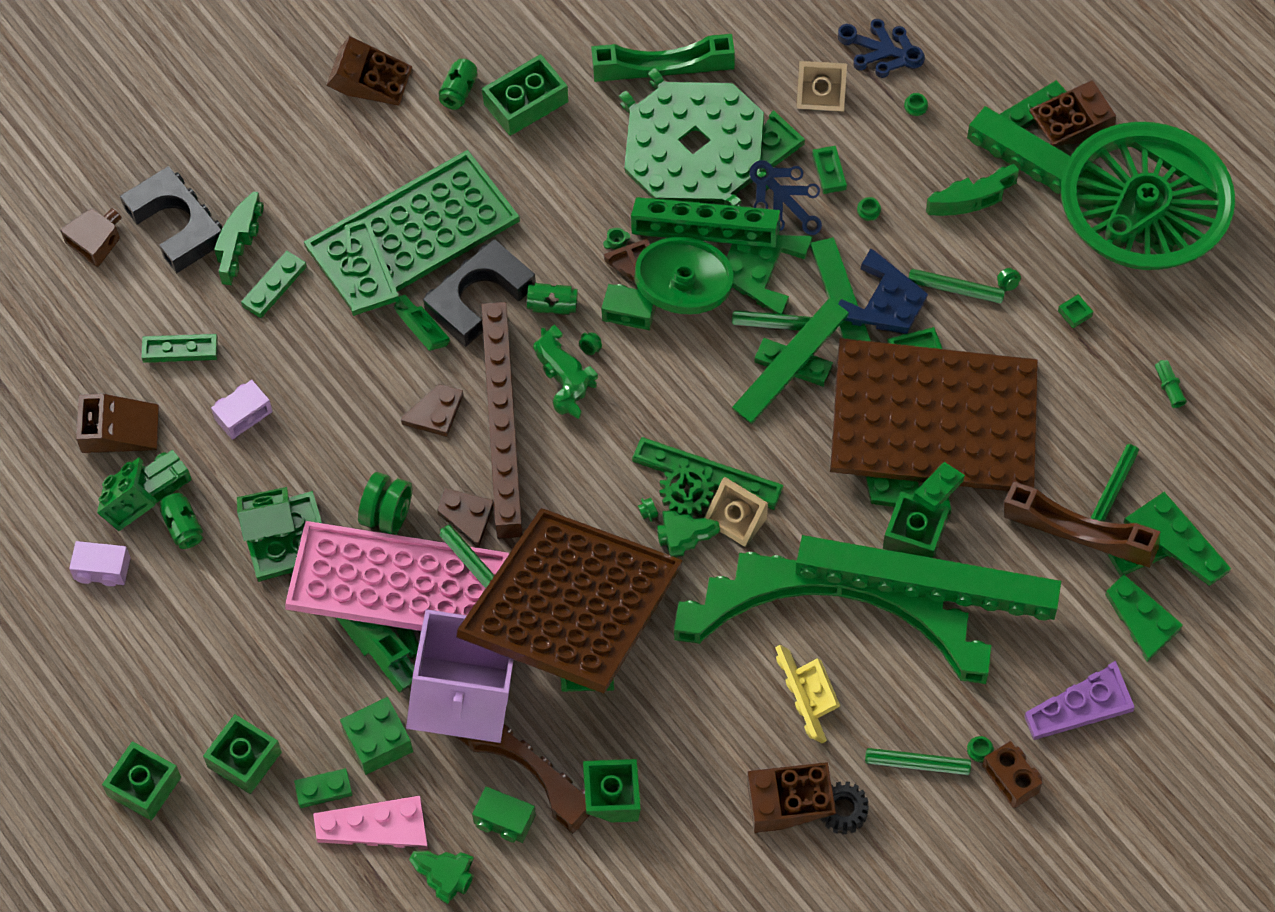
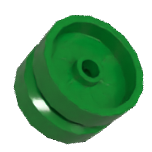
(385, 503)

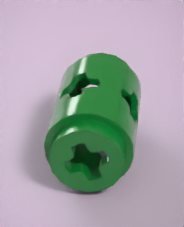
(458, 84)
(539, 292)
(185, 528)

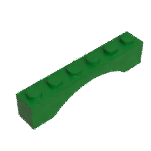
(621, 63)

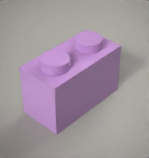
(241, 409)
(99, 563)

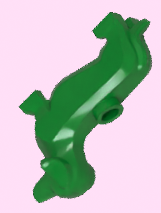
(565, 370)

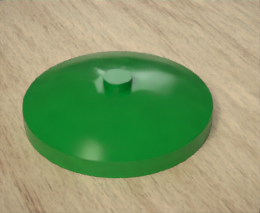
(683, 275)

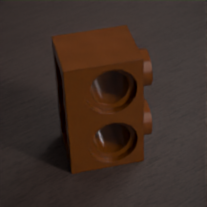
(1006, 777)

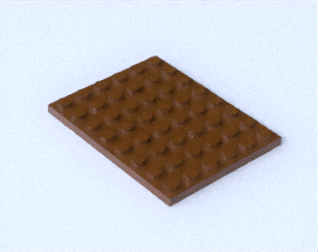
(922, 406)
(570, 600)

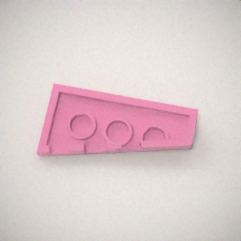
(381, 823)

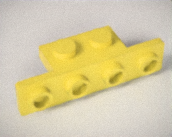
(811, 689)

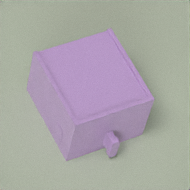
(456, 683)

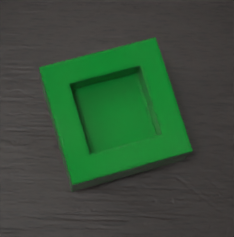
(1075, 311)

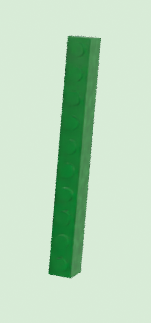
(1038, 160)
(928, 578)

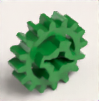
(698, 488)

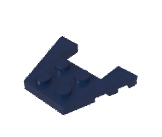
(893, 302)

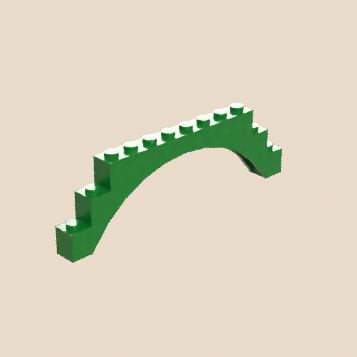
(771, 578)

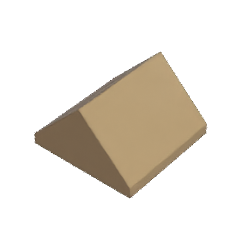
(821, 86)
(737, 511)

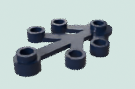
(883, 48)
(783, 192)

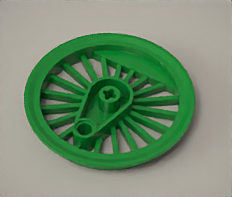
(1146, 197)

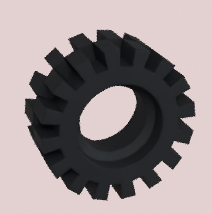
(860, 812)

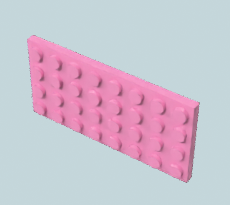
(381, 576)

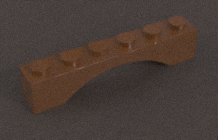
(1038, 511)
(565, 799)

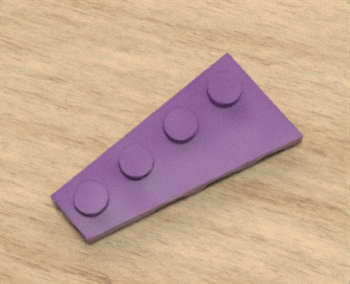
(1091, 701)

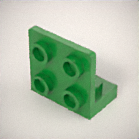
(123, 497)

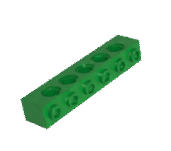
(705, 222)

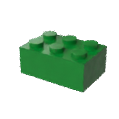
(525, 95)

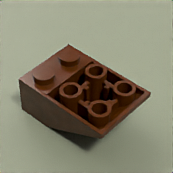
(368, 73)
(1074, 115)
(116, 424)
(789, 796)

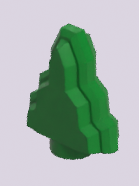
(684, 532)
(444, 872)

